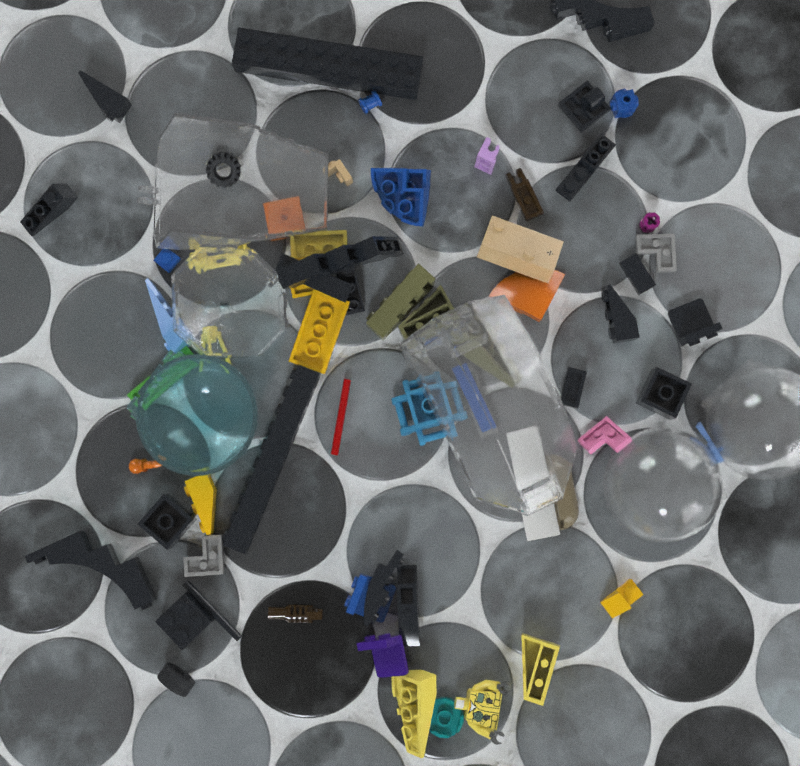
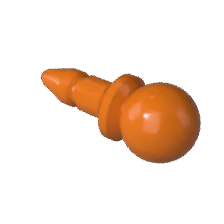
(137, 466)

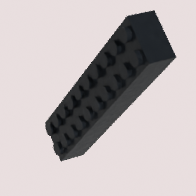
(327, 63)

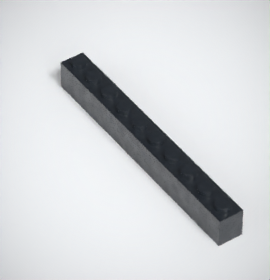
(272, 459)

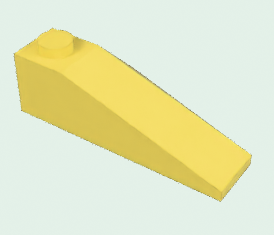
(416, 702)

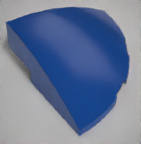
(403, 192)

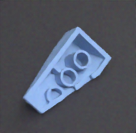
(164, 316)

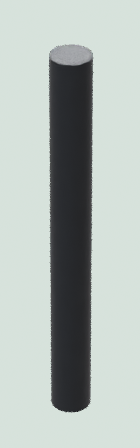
(212, 610)

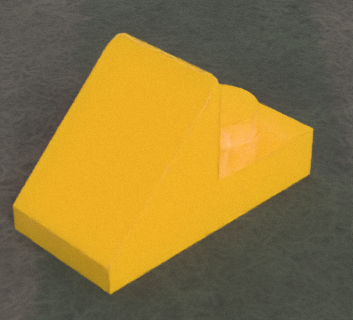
(621, 599)

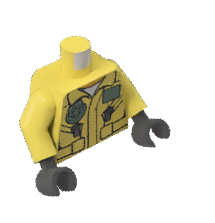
(483, 707)

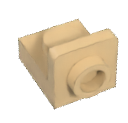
(342, 173)

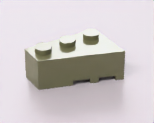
(432, 307)

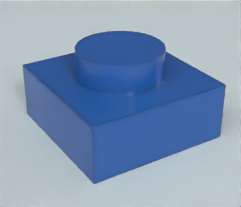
(167, 259)

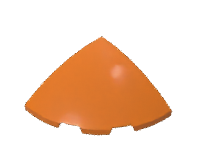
(529, 294)

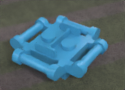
(420, 411)

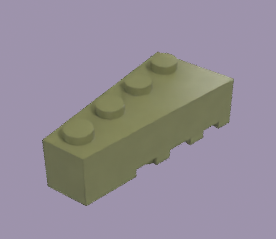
(400, 302)

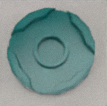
(445, 719)

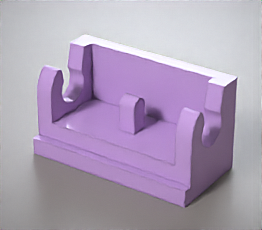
(486, 159)

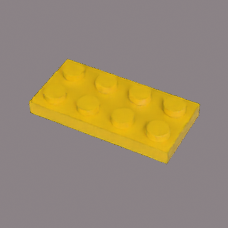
(319, 332)

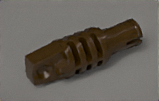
(296, 613)

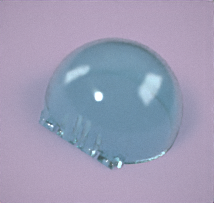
(195, 414)

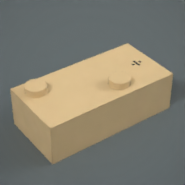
(520, 249)

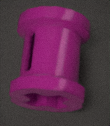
(655, 222)

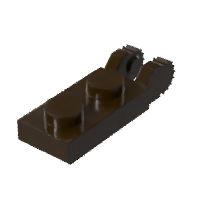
(525, 196)

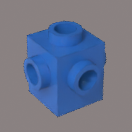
(624, 103)

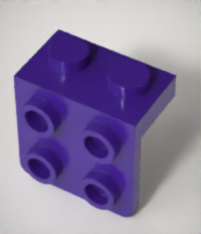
(387, 654)

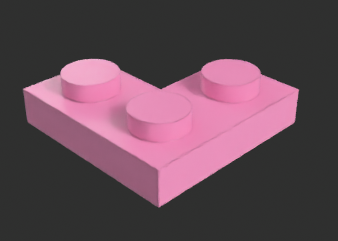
(604, 432)

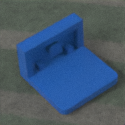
(357, 601)

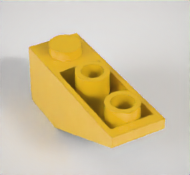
(204, 498)

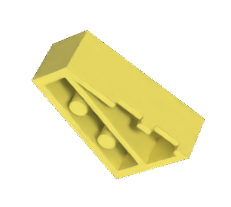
(538, 665)

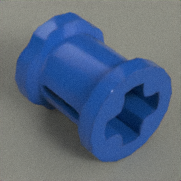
(370, 102)

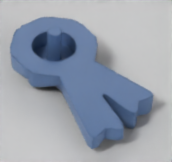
(716, 452)

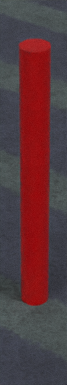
(340, 417)

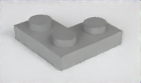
(662, 246)
(212, 560)

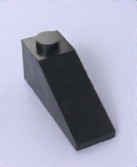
(109, 101)

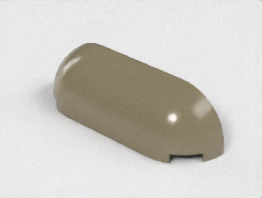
(567, 508)

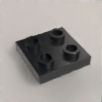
(584, 106)

